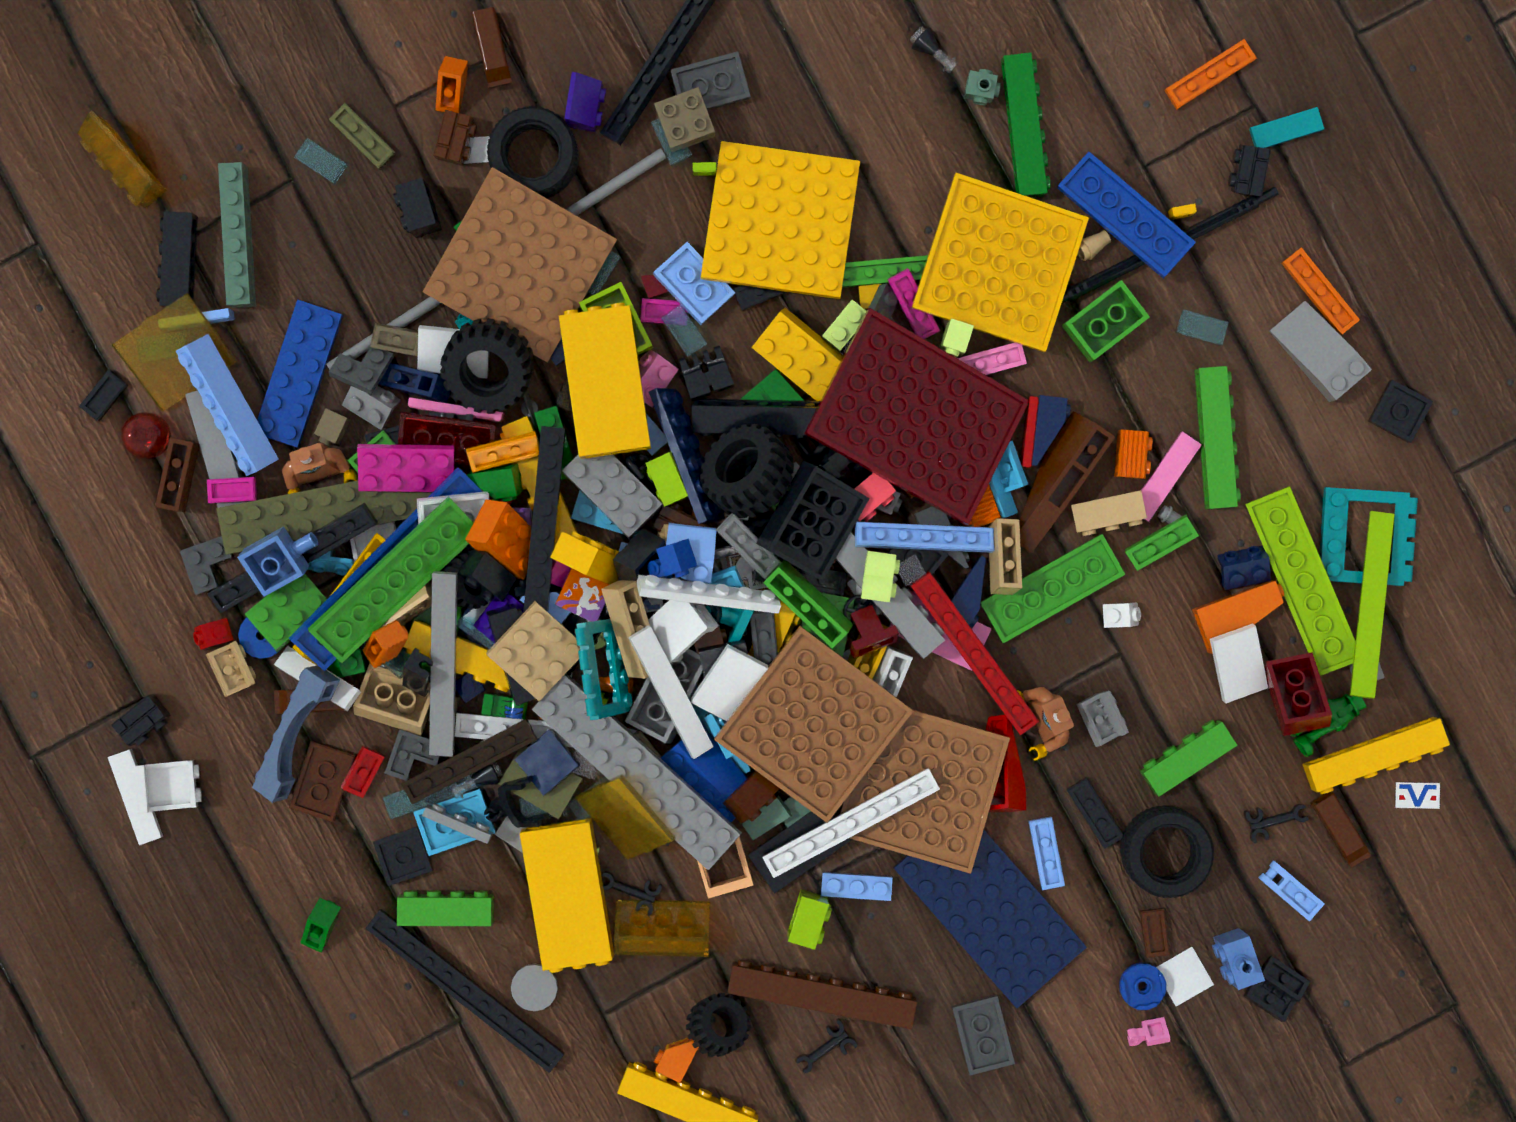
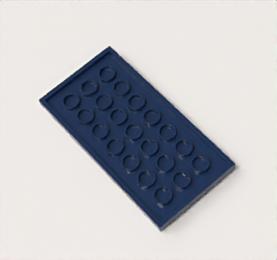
(996, 919)

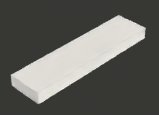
(293, 664)
(144, 824)

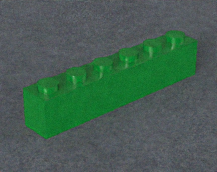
(1024, 125)

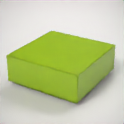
(704, 169)

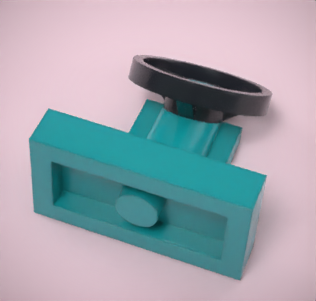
(733, 617)

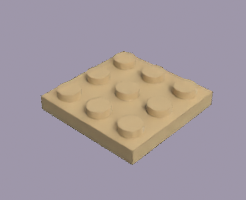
(536, 651)

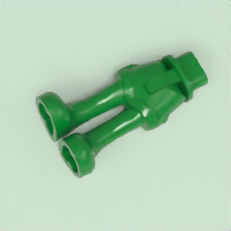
(1343, 711)

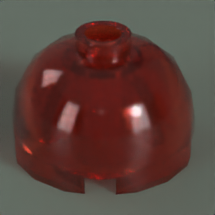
(145, 435)

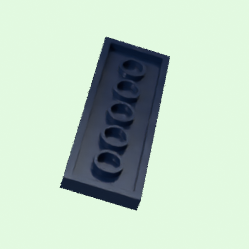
(685, 451)

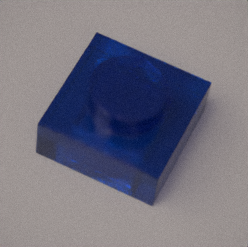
(468, 687)

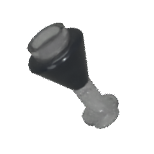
(925, 42)
(486, 776)

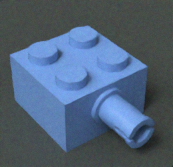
(276, 559)
(1238, 959)

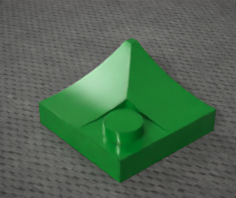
(773, 388)

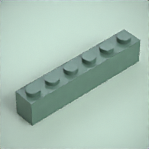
(237, 235)

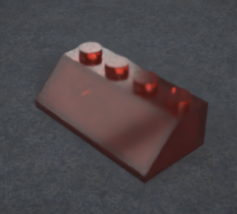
(436, 430)

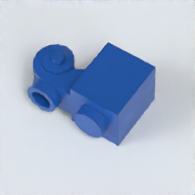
(673, 560)

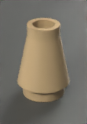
(1093, 245)

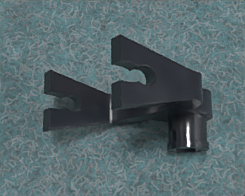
(505, 806)

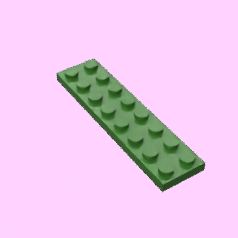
(393, 580)

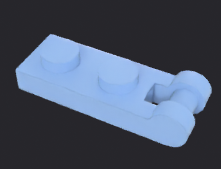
(1292, 891)

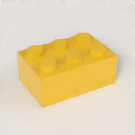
(586, 556)

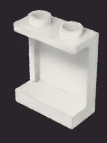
(680, 626)
(167, 786)

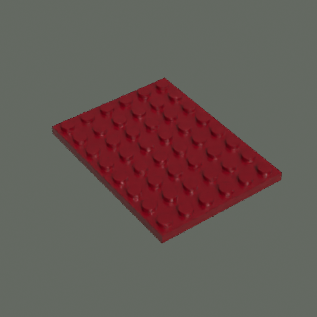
(917, 416)

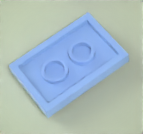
(683, 280)

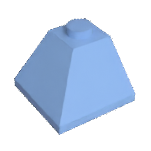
(703, 547)

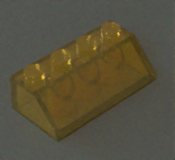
(120, 160)
(671, 929)

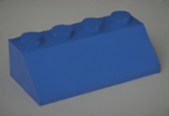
(708, 774)

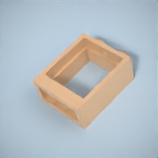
(731, 884)

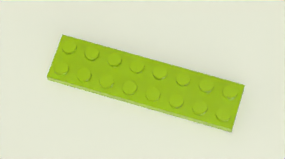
(1303, 579)

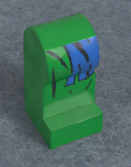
(503, 706)

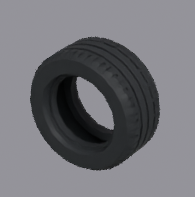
(535, 119)
(1190, 875)

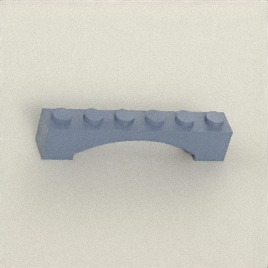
(275, 776)

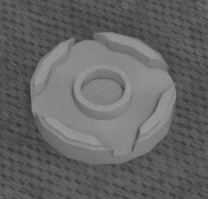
(533, 987)

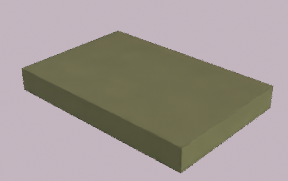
(555, 801)

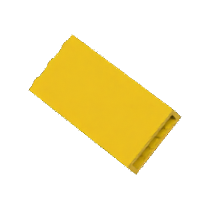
(604, 381)
(567, 895)

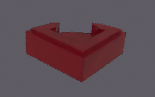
(653, 286)

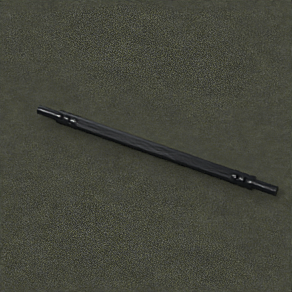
(1195, 231)

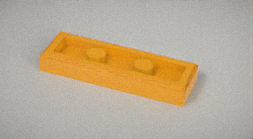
(503, 452)

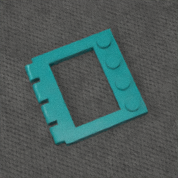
(1335, 531)
(618, 676)

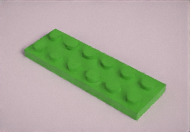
(1053, 588)

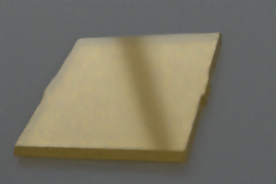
(153, 345)
(625, 817)

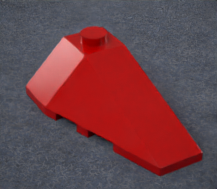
(1010, 788)

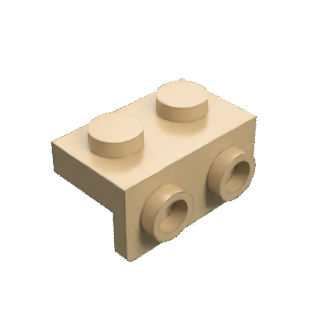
(231, 668)

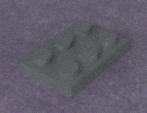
(718, 79)
(983, 1034)

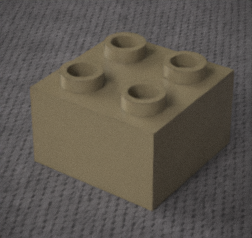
(684, 119)

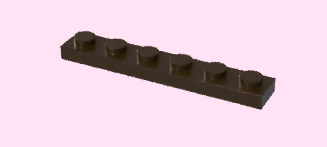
(469, 761)

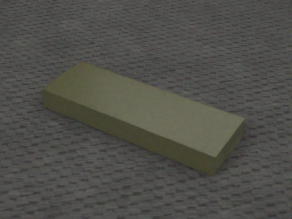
(362, 136)

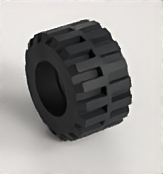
(467, 596)
(734, 1019)

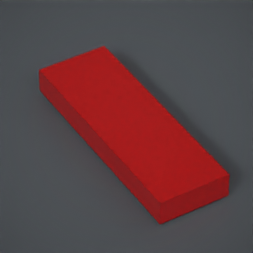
(1029, 432)

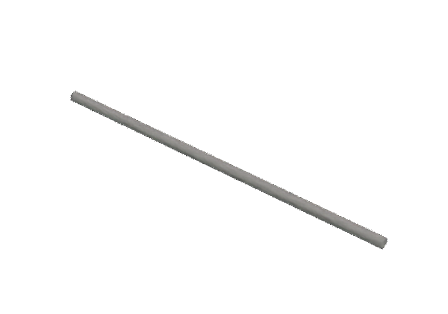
(577, 208)

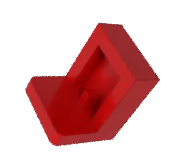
(212, 633)

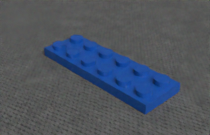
(1126, 215)
(298, 372)

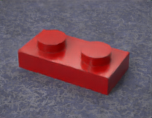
(362, 771)

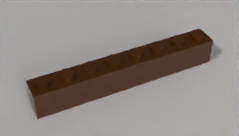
(822, 995)

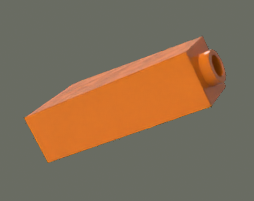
(1237, 610)

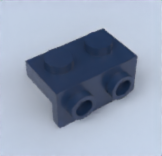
(1244, 567)

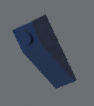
(415, 382)
(1050, 419)
(968, 595)

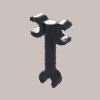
(1257, 823)
(646, 896)
(839, 1037)

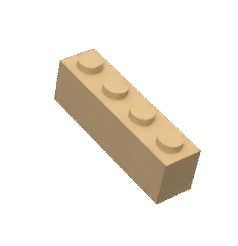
(627, 618)

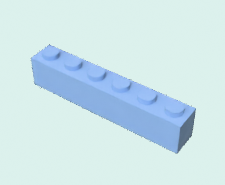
(226, 405)

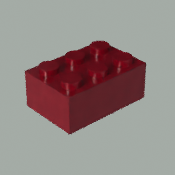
(1298, 694)

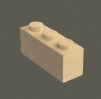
(1109, 512)
(1006, 559)

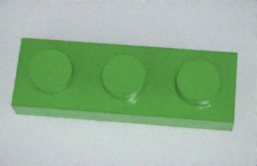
(1161, 542)

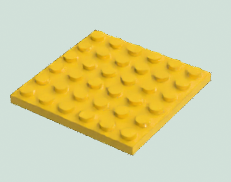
(780, 220)
(1000, 262)

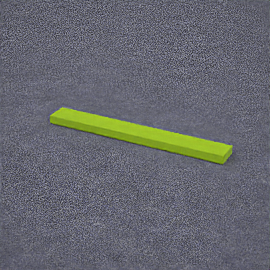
(1372, 605)

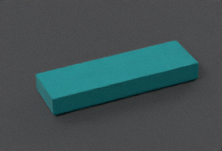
(1287, 128)

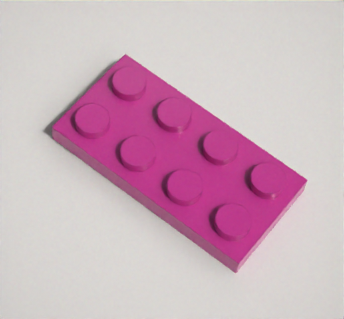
(403, 467)

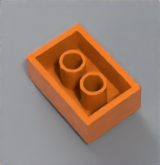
(503, 536)

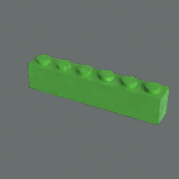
(1216, 437)

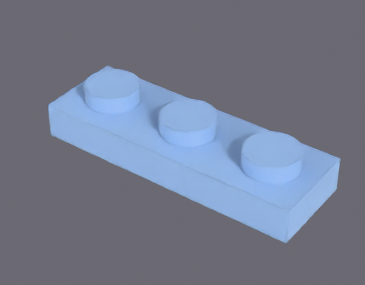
(856, 886)

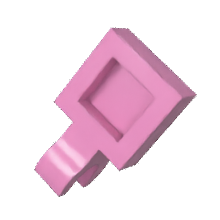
(1153, 1031)

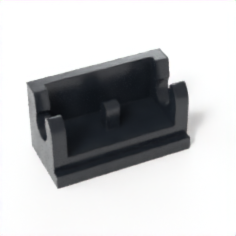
(414, 676)

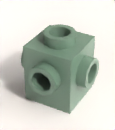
(974, 90)

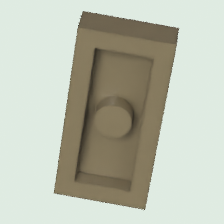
(395, 339)

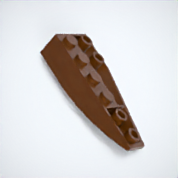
(1060, 475)

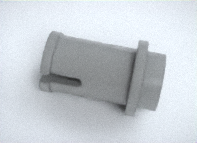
(1167, 514)

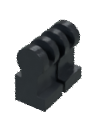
(717, 376)
(836, 465)

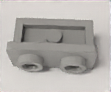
(372, 408)
(1102, 718)

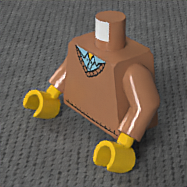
(314, 464)
(1052, 716)

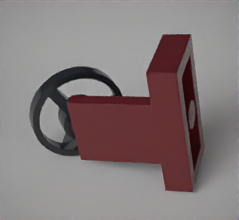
(869, 627)

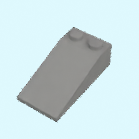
(1320, 351)

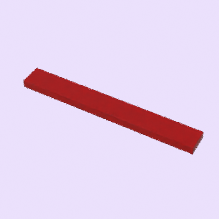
(974, 653)

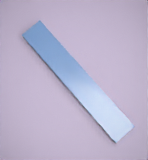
(924, 537)

